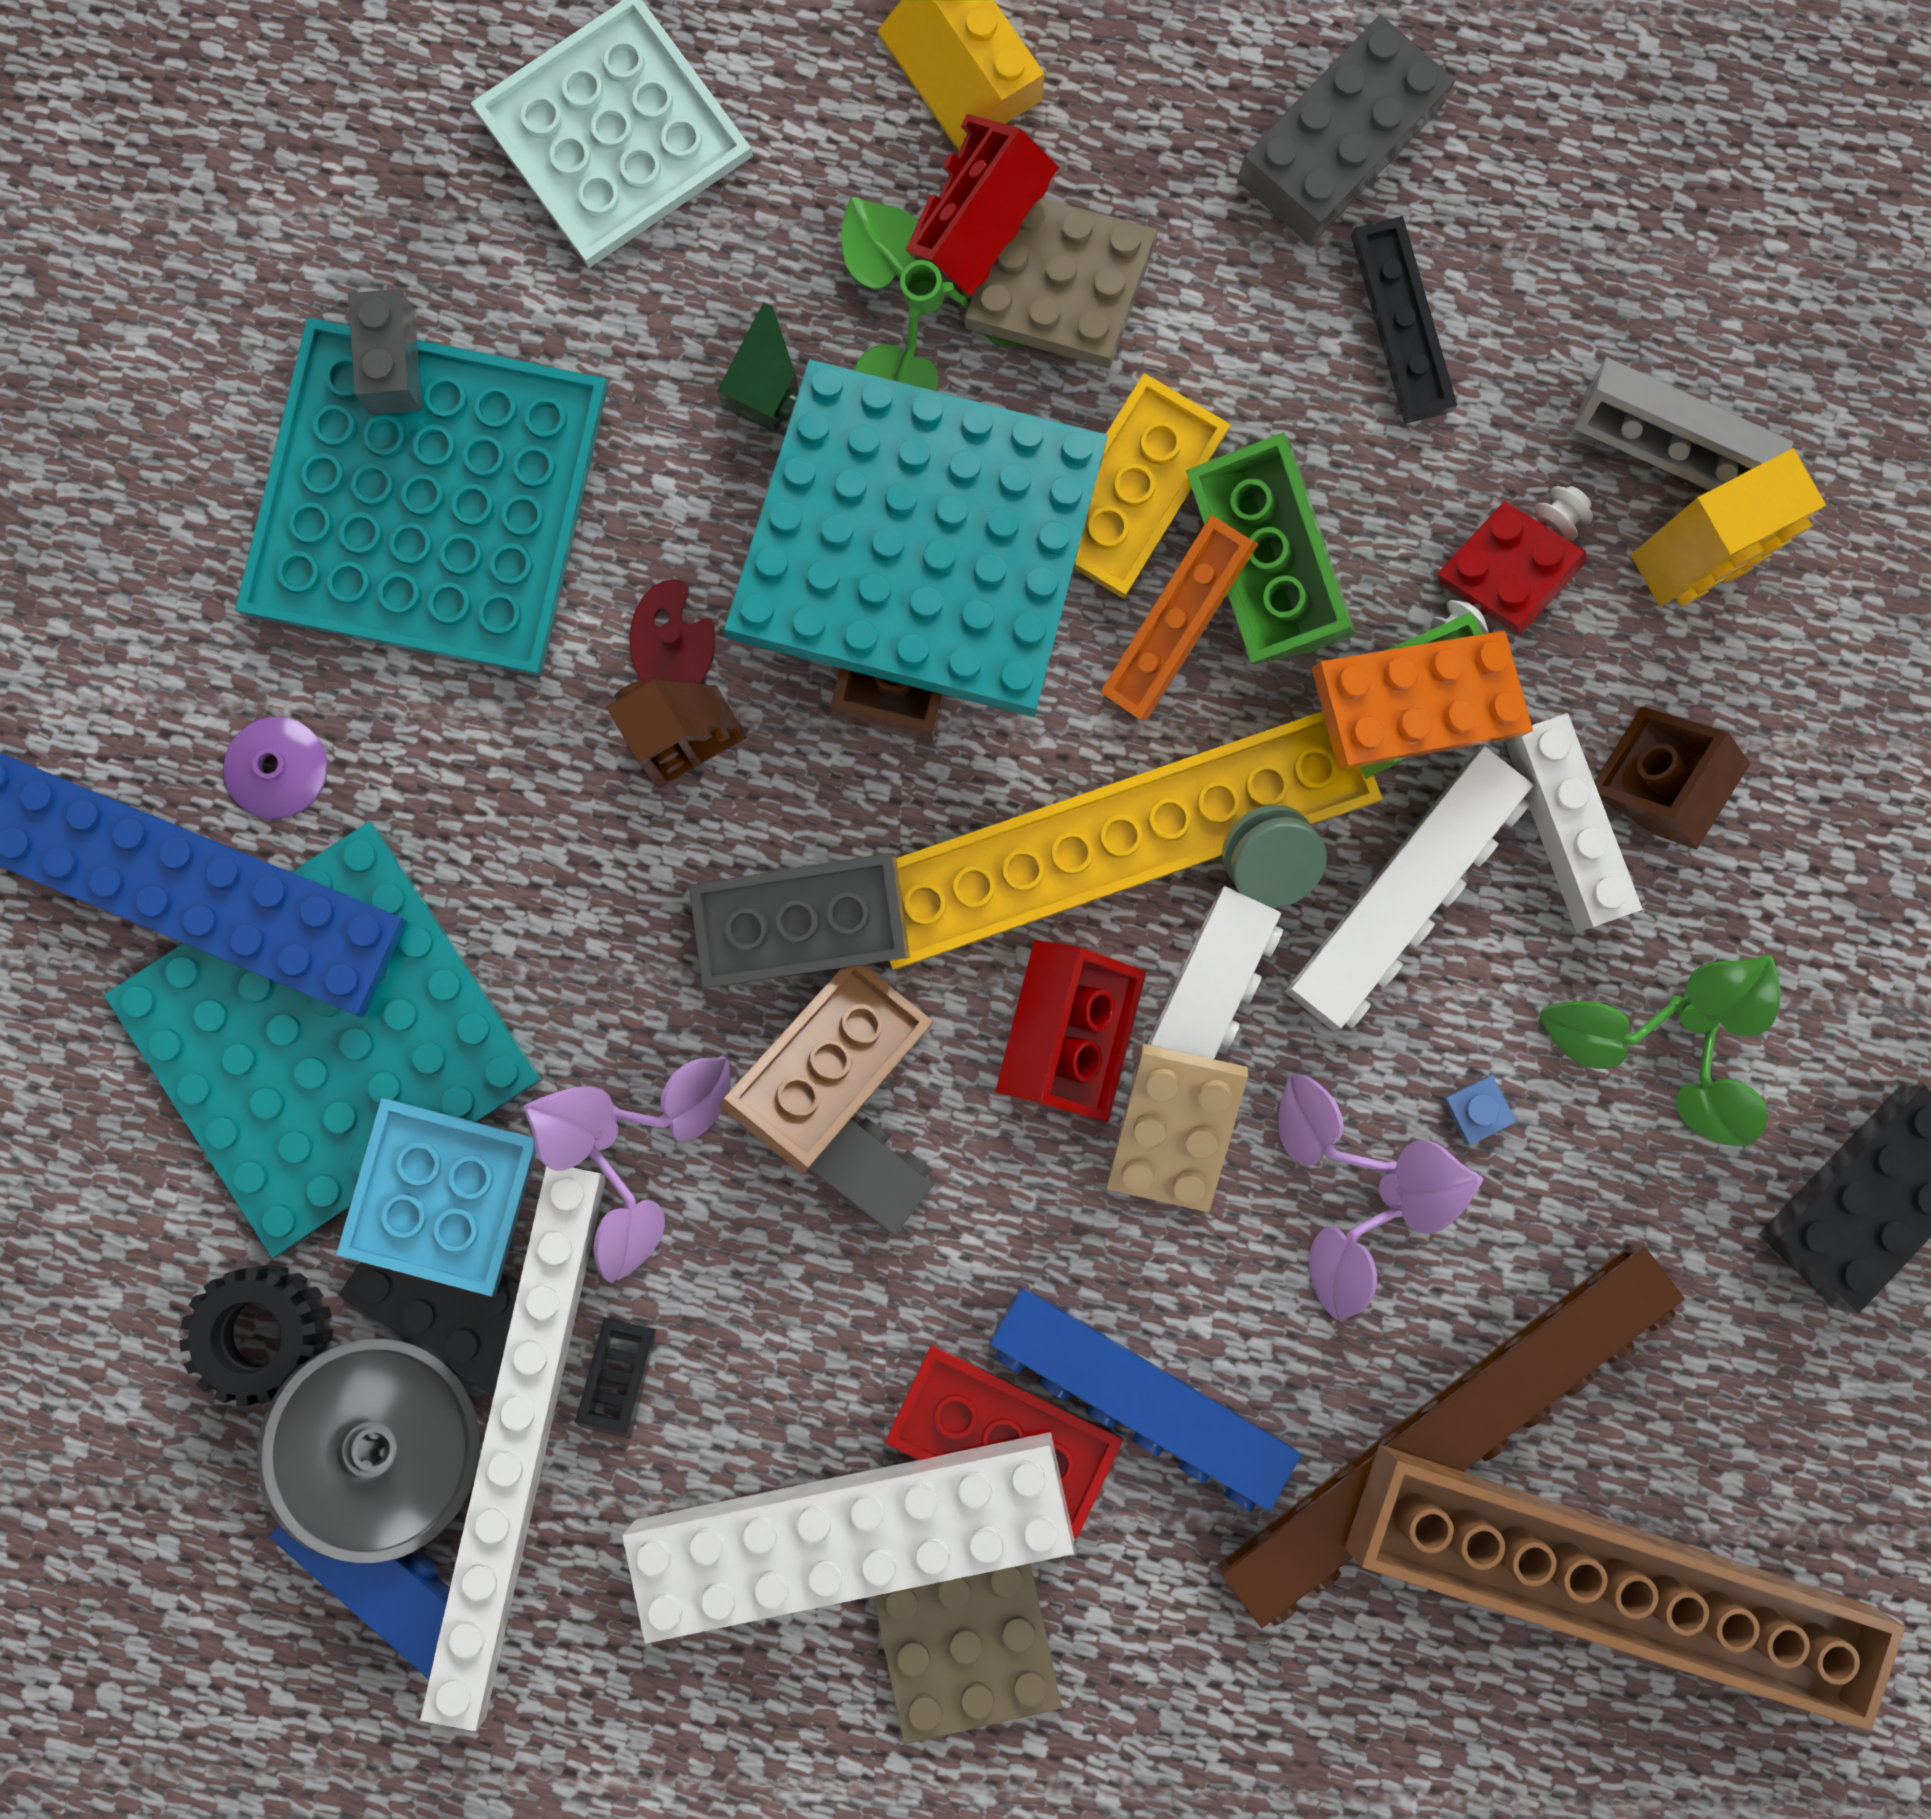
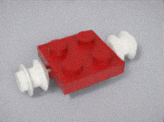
(1517, 563)

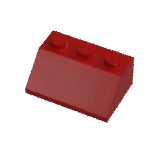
(1071, 1030)

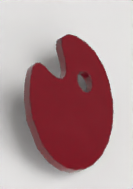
(675, 649)

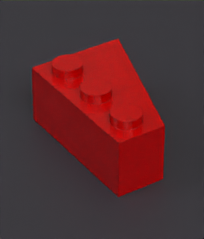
(982, 202)

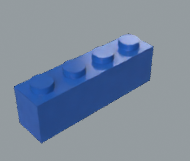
(393, 1597)

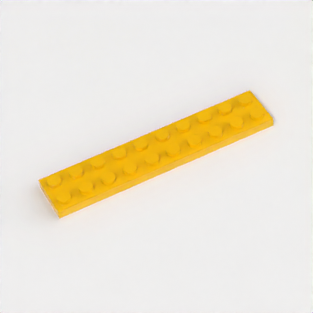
(1117, 836)

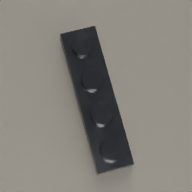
(1403, 319)

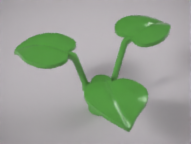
(874, 254)
(1732, 993)

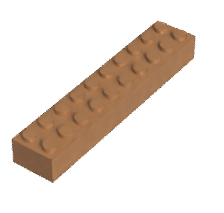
(1623, 1588)

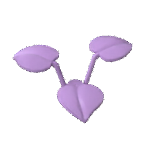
(583, 1122)
(1422, 1186)

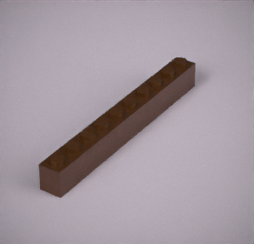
(1459, 1425)

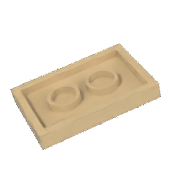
(1177, 1127)

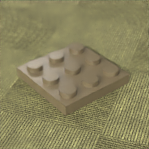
(1065, 283)
(967, 1653)

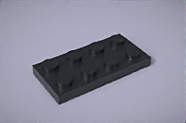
(449, 1322)

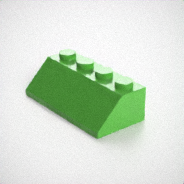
(1289, 588)

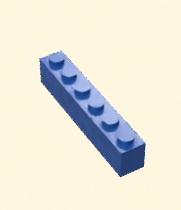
(1145, 1399)

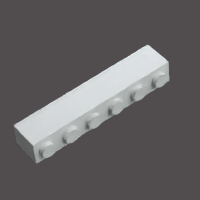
(1409, 889)

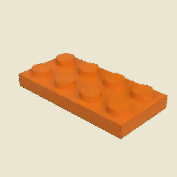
(1421, 699)

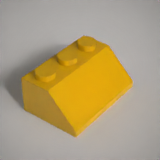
(963, 61)

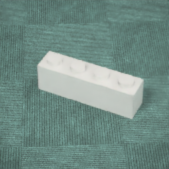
(1573, 824)
(1217, 976)

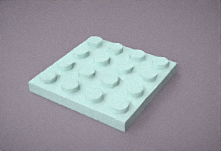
(612, 129)

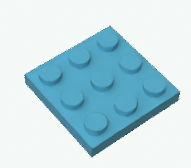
(438, 1197)

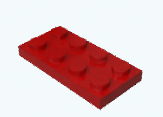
(967, 1407)

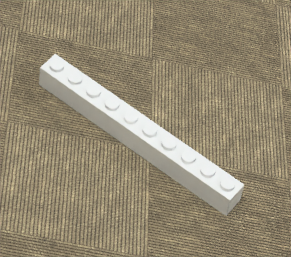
(513, 1450)

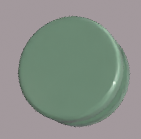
(1274, 855)

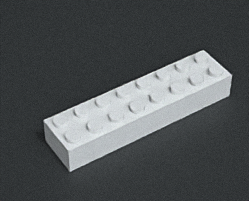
(848, 1538)

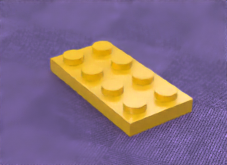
(1143, 481)

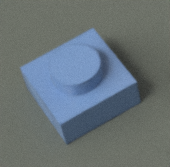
(1479, 1110)

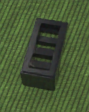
(586, 1414)

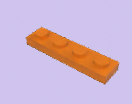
(1178, 618)

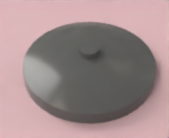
(368, 1451)

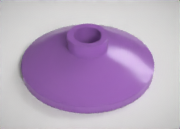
(294, 782)

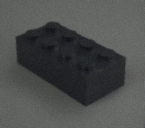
(1863, 1207)

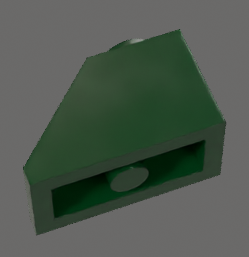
(761, 376)

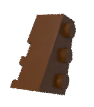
(674, 725)

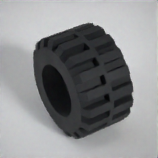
(212, 1332)

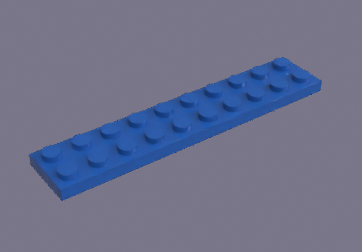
(193, 888)

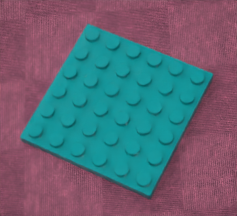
(426, 522)
(918, 538)
(293, 1085)

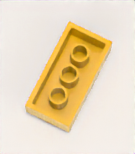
(1729, 530)

